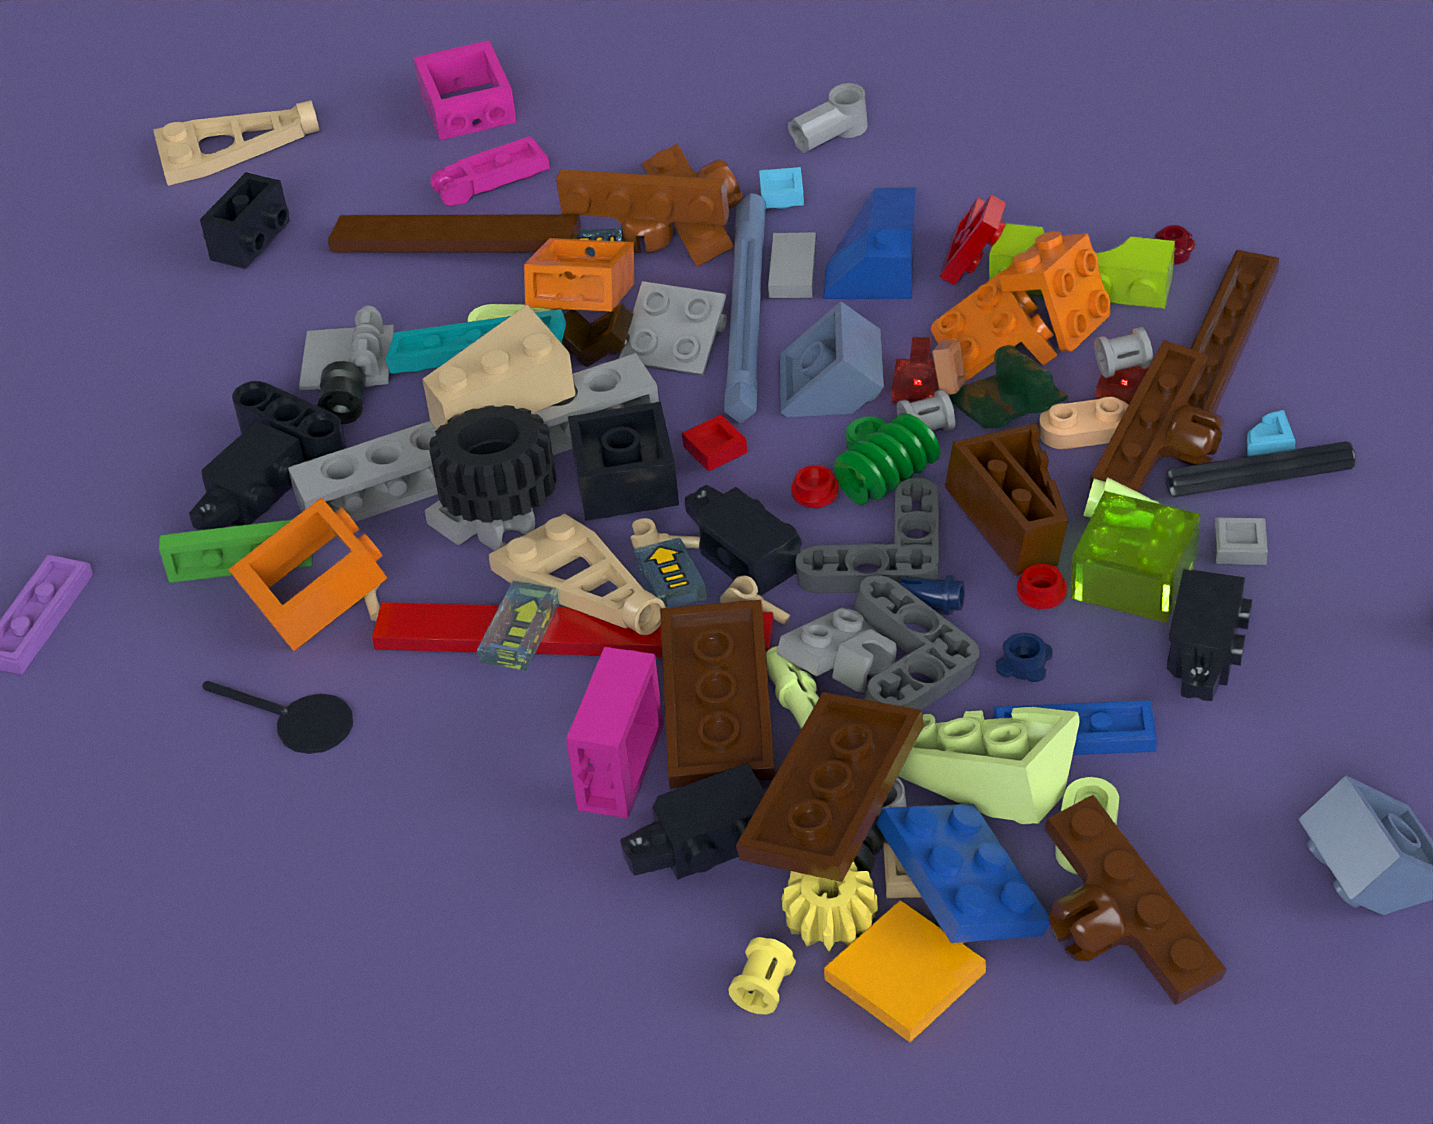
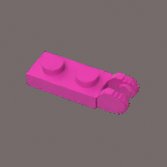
(489, 170)

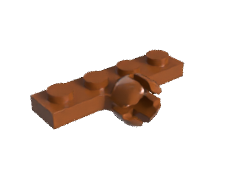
(643, 202)
(700, 239)

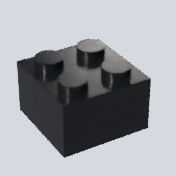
(623, 461)

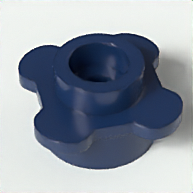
(1024, 657)

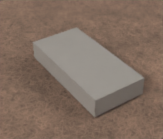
(792, 265)

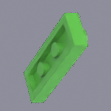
(213, 551)

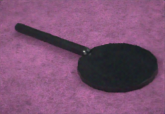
(307, 724)

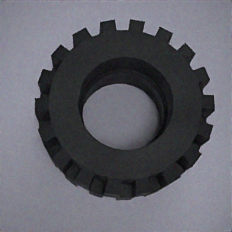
(493, 463)

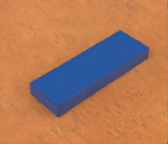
(1106, 726)

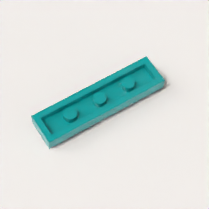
(434, 346)

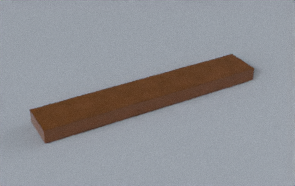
(450, 232)
(1231, 323)

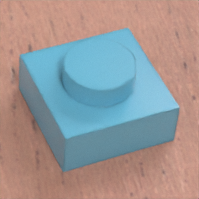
(782, 187)

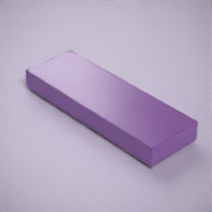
(39, 610)

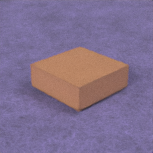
(949, 366)

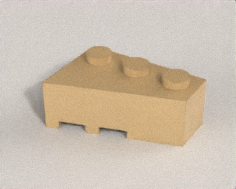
(510, 365)

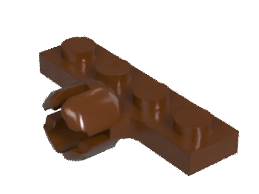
(1162, 421)
(1124, 905)

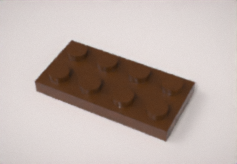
(716, 691)
(830, 786)

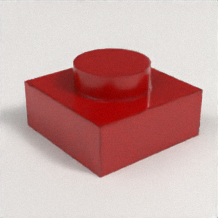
(714, 442)

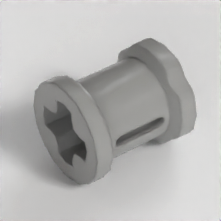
(1123, 352)
(934, 411)

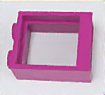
(459, 70)
(615, 732)

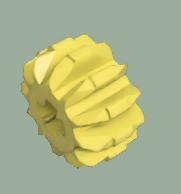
(829, 908)

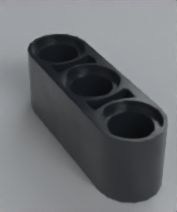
(315, 427)

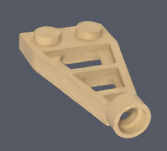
(180, 141)
(559, 543)

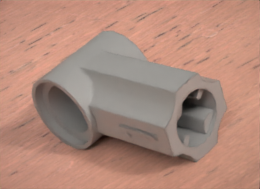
(840, 116)

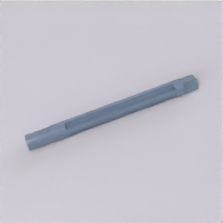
(745, 309)

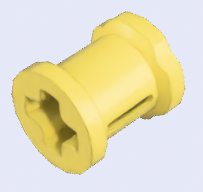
(762, 976)

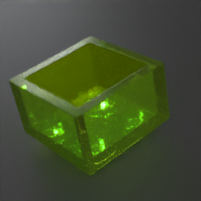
(1134, 556)

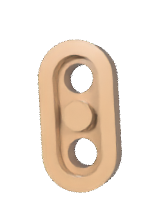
(1081, 423)

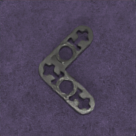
(903, 554)
(941, 653)

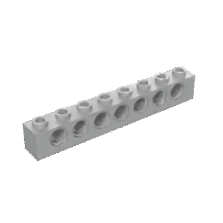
(399, 465)

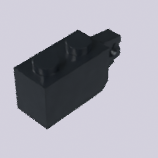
(246, 478)
(744, 537)
(1206, 631)
(695, 825)

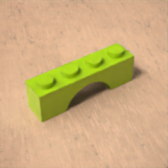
(1131, 274)

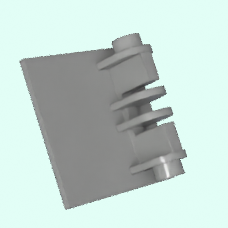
(675, 327)
(362, 345)

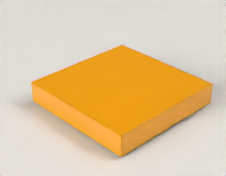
(904, 971)

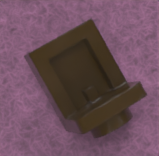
(596, 339)

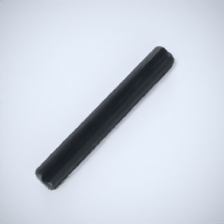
(1260, 468)

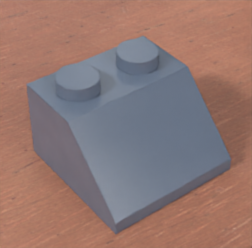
(832, 366)
(1371, 847)

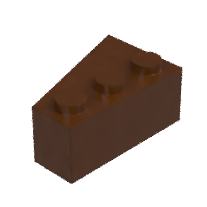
(1010, 495)

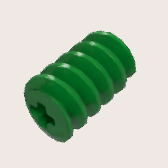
(886, 458)

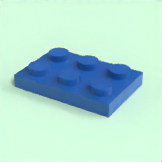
(963, 873)

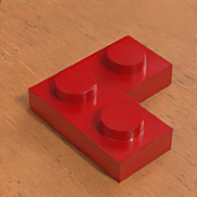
(977, 228)

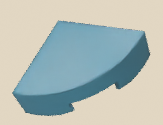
(1270, 435)

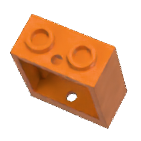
(568, 278)
(329, 593)

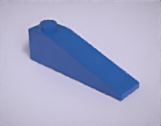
(876, 250)

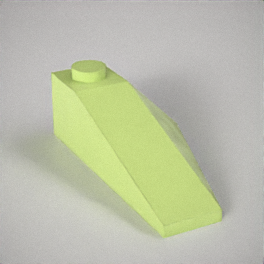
(1001, 764)

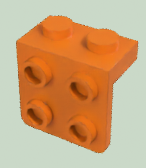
(1070, 283)
(991, 321)

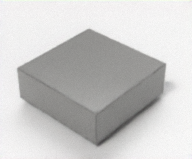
(1240, 541)

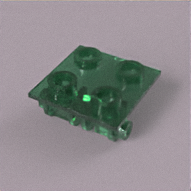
(1014, 391)

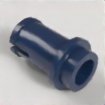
(937, 593)

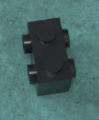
(245, 220)

